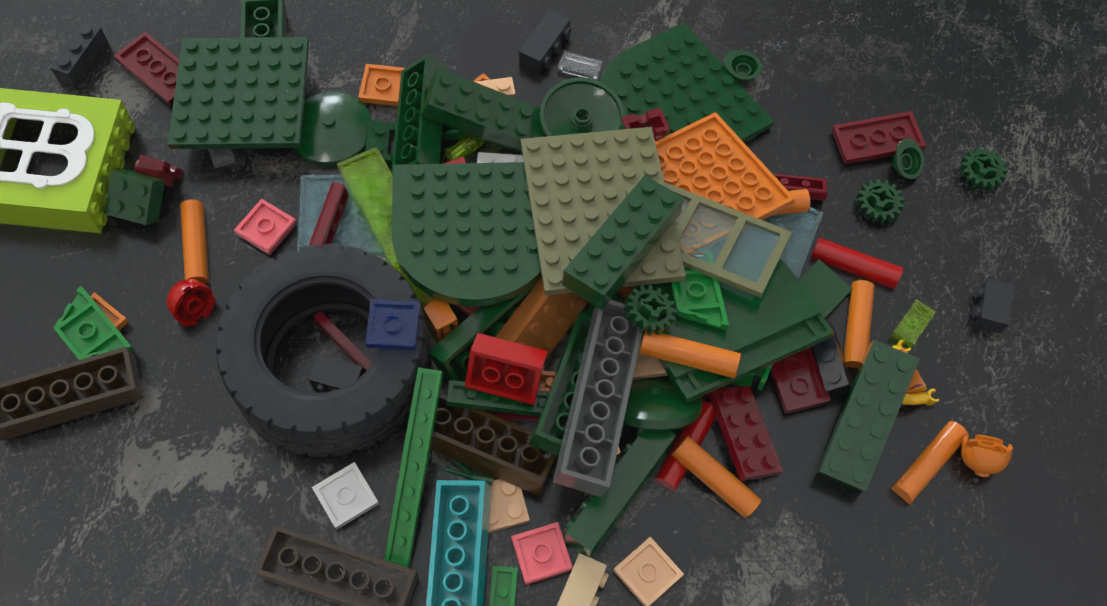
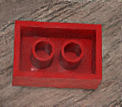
(505, 368)

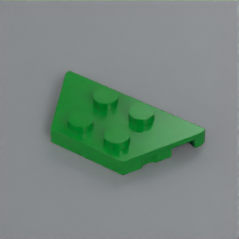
(699, 299)
(88, 329)

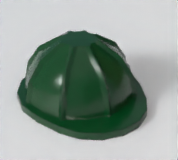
(742, 65)
(908, 159)

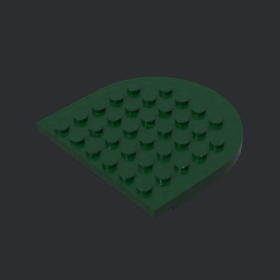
(685, 82)
(465, 231)
(758, 328)

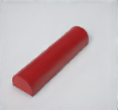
(857, 263)
(672, 470)

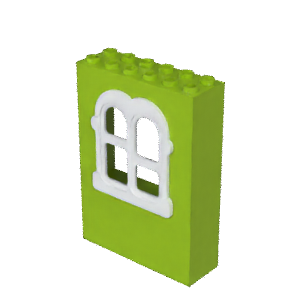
(79, 194)

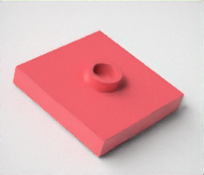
(265, 226)
(541, 553)

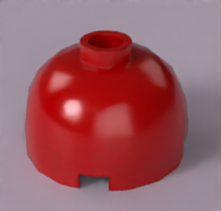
(190, 301)

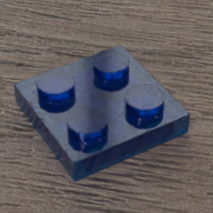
(393, 324)

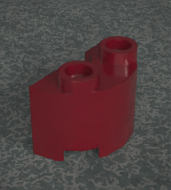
(652, 118)
(158, 169)

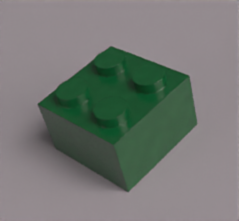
(134, 196)

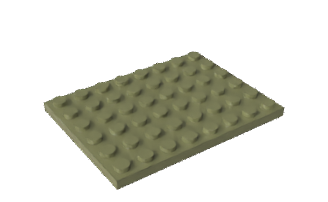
(578, 185)

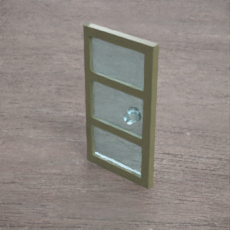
(728, 243)

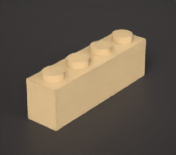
(584, 582)

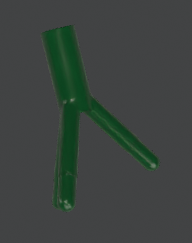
(468, 473)

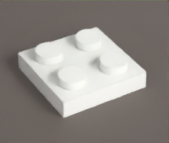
(345, 495)

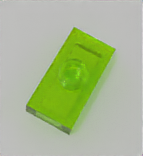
(913, 323)

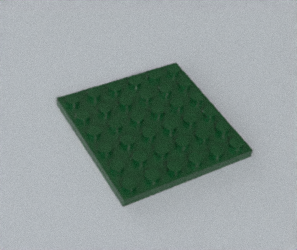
(239, 93)

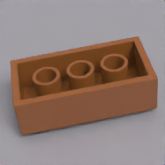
(542, 319)

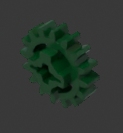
(983, 169)
(880, 201)
(649, 310)

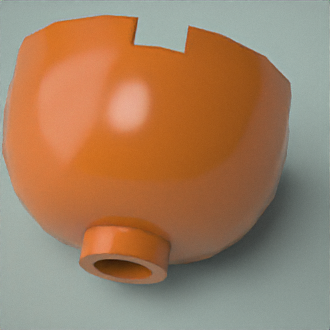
(985, 454)

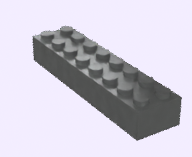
(599, 402)

